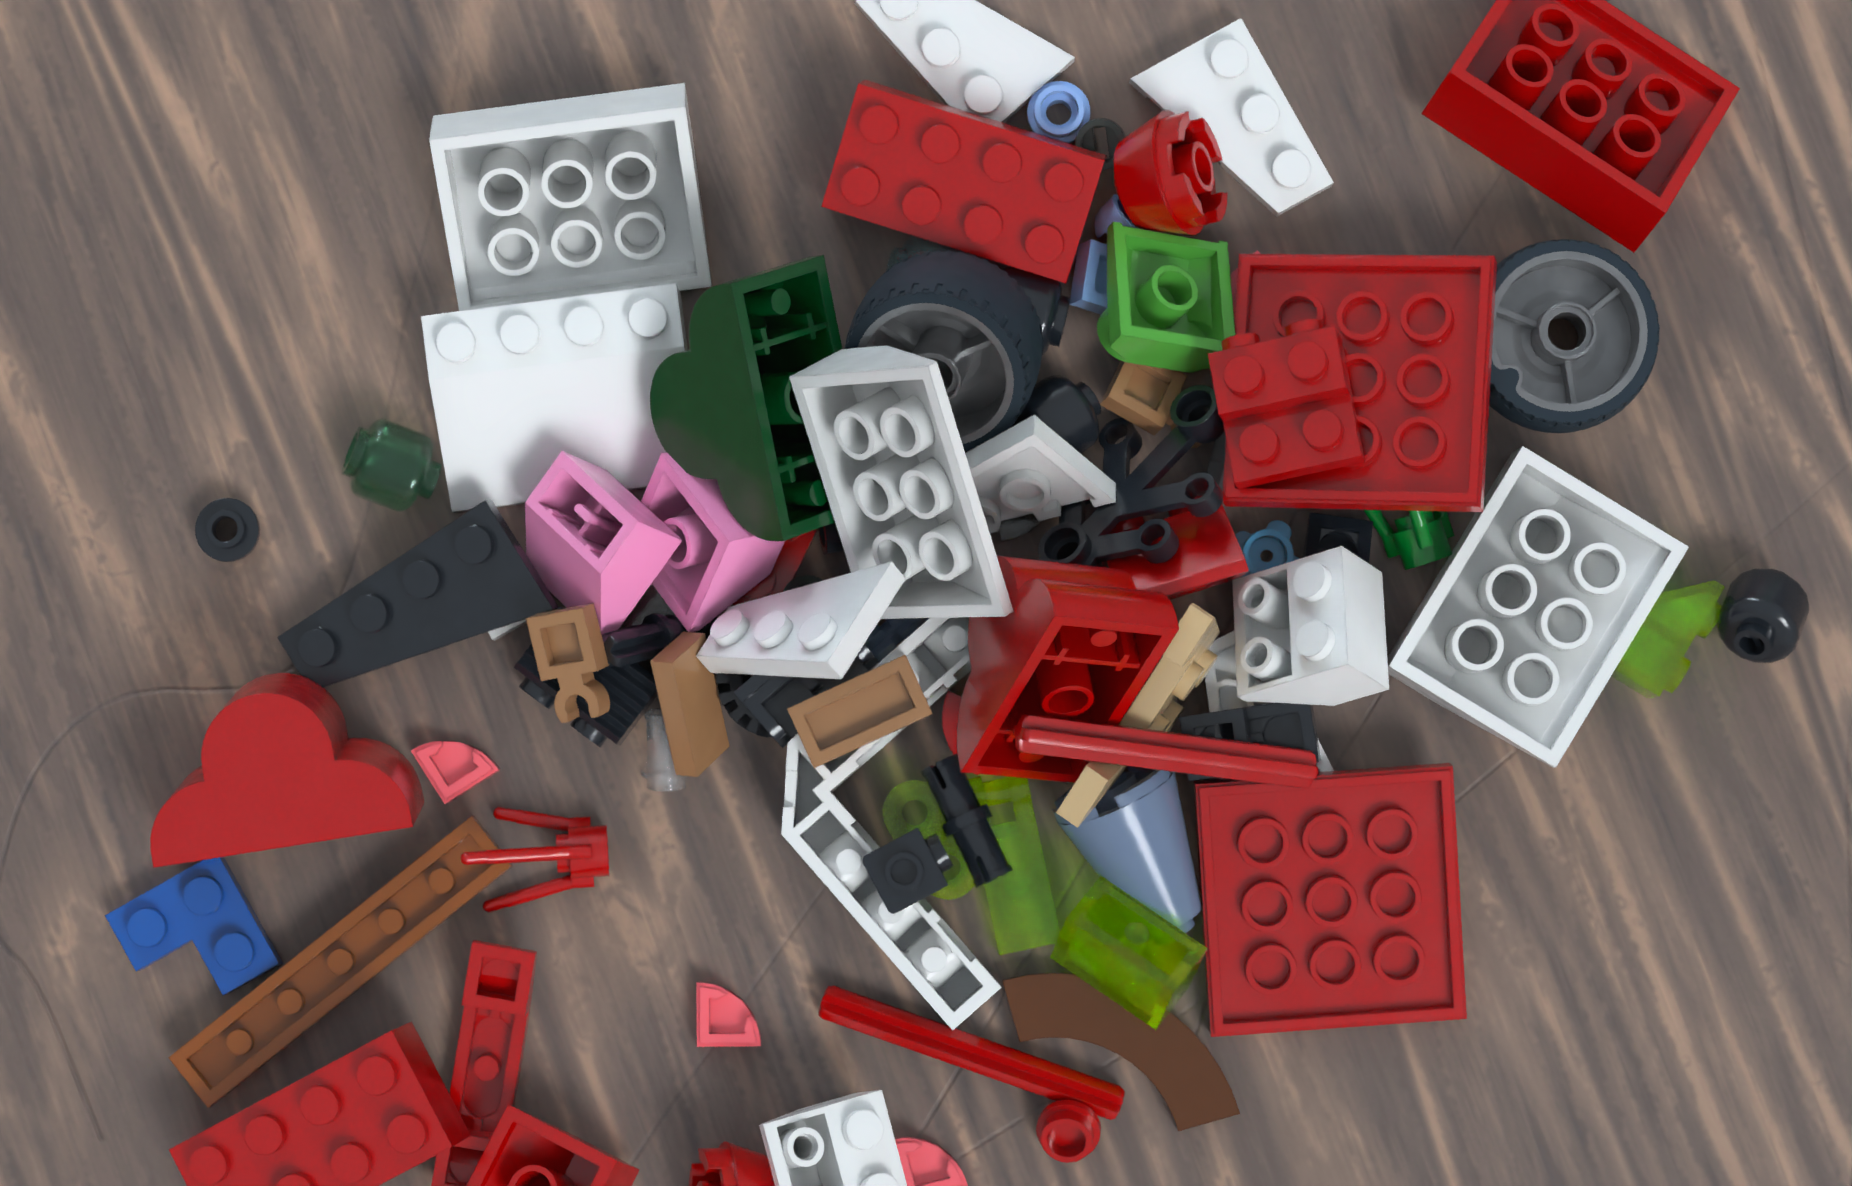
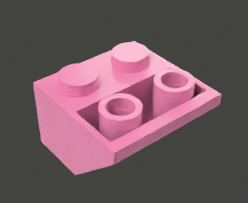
(594, 540)

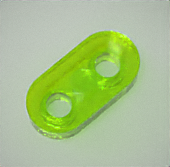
(898, 827)

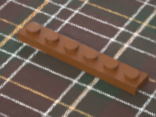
(337, 964)

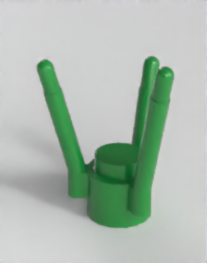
(1419, 536)

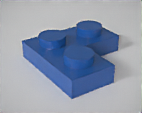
(200, 907)

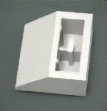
(1311, 631)
(835, 1144)

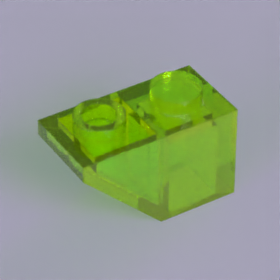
(1657, 651)

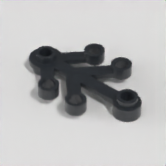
(1089, 541)

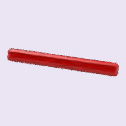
(1164, 751)
(969, 1051)

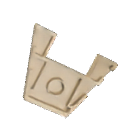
(1179, 670)

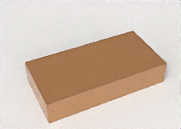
(689, 705)
(859, 711)

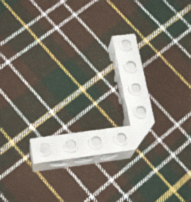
(836, 843)

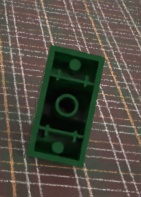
(730, 400)

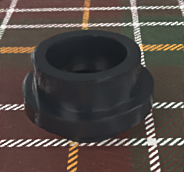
(247, 532)

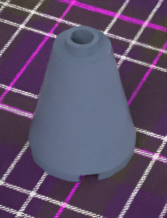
(1141, 843)

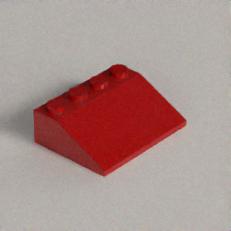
(1584, 109)

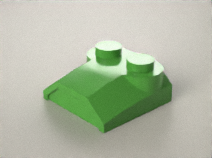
(1165, 299)

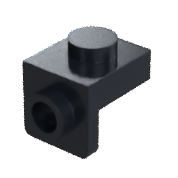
(908, 869)

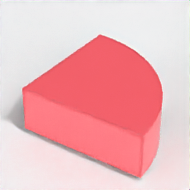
(453, 767)
(724, 1018)
(928, 1164)

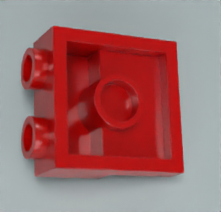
(1286, 404)

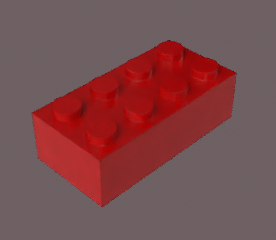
(963, 180)
(335, 1127)

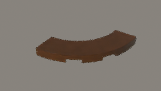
(1169, 1057)

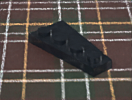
(432, 596)

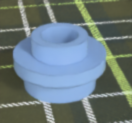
(1058, 93)

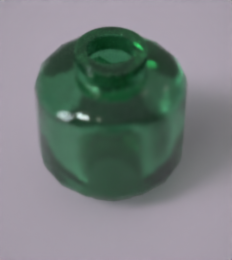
(391, 465)

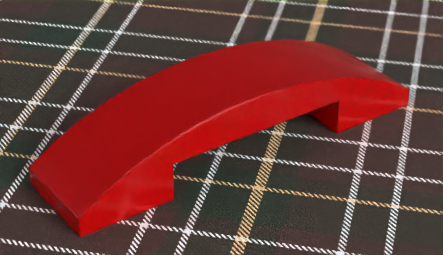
(488, 1051)

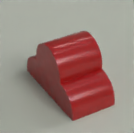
(1067, 651)
(283, 777)

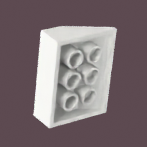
(571, 197)
(548, 380)
(901, 480)
(1535, 607)

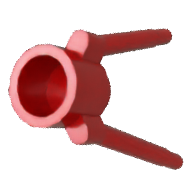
(579, 852)

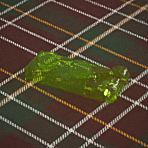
(1022, 899)

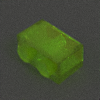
(1128, 952)

